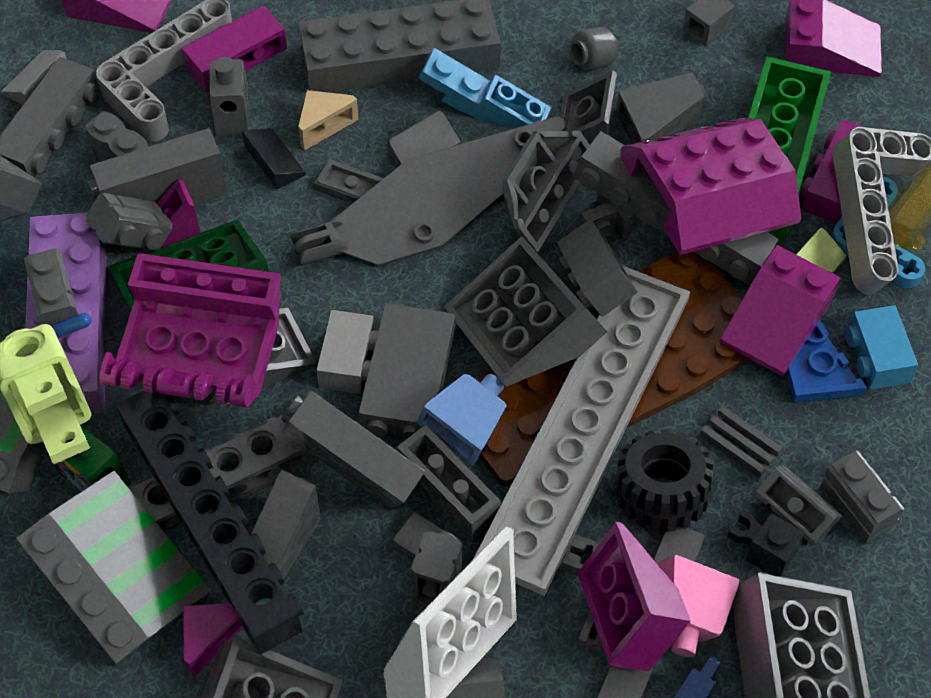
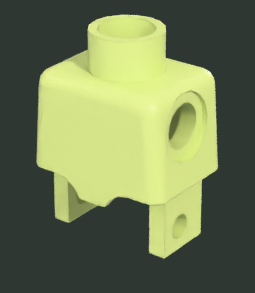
(43, 391)

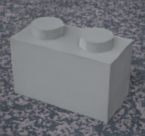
(346, 351)

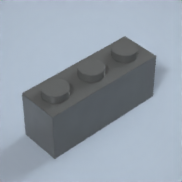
(595, 269)
(451, 483)

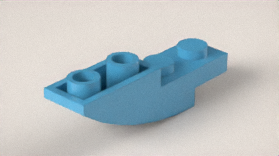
(483, 99)

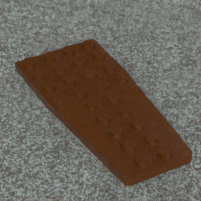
(687, 365)

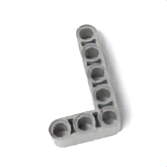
(128, 73)
(859, 169)

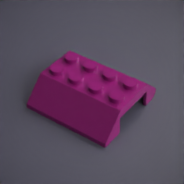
(719, 182)
(197, 330)

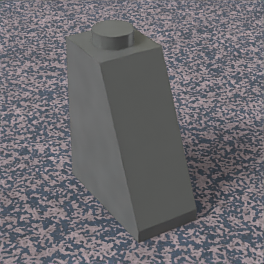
(660, 107)
(287, 521)

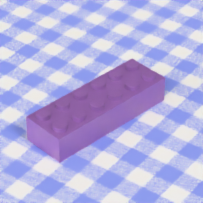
(87, 271)

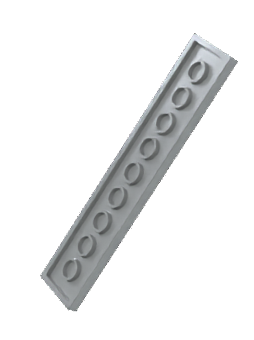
(585, 430)

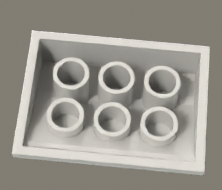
(457, 626)

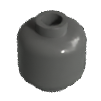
(593, 48)

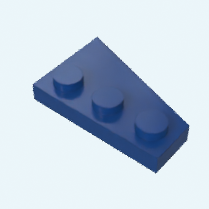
(821, 371)

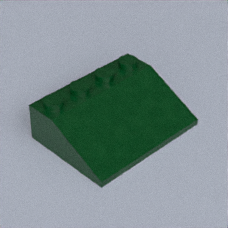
(220, 245)

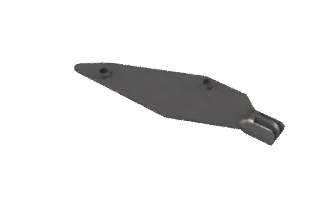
(420, 201)

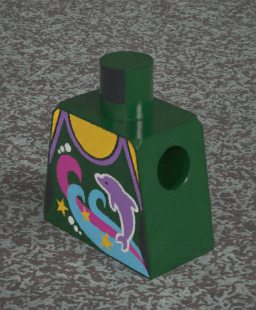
(88, 465)

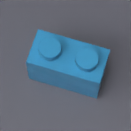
(881, 347)

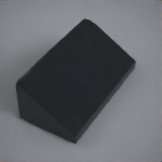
(272, 156)

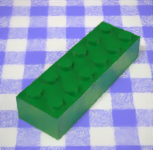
(790, 106)

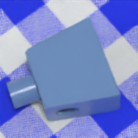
(465, 414)

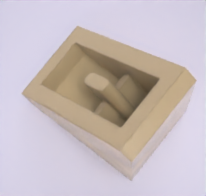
(325, 115)

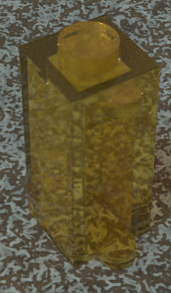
(913, 213)

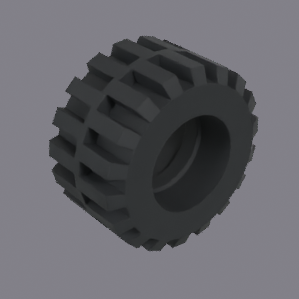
(659, 502)

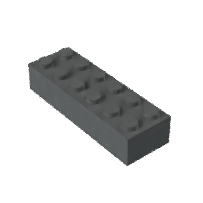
(396, 43)

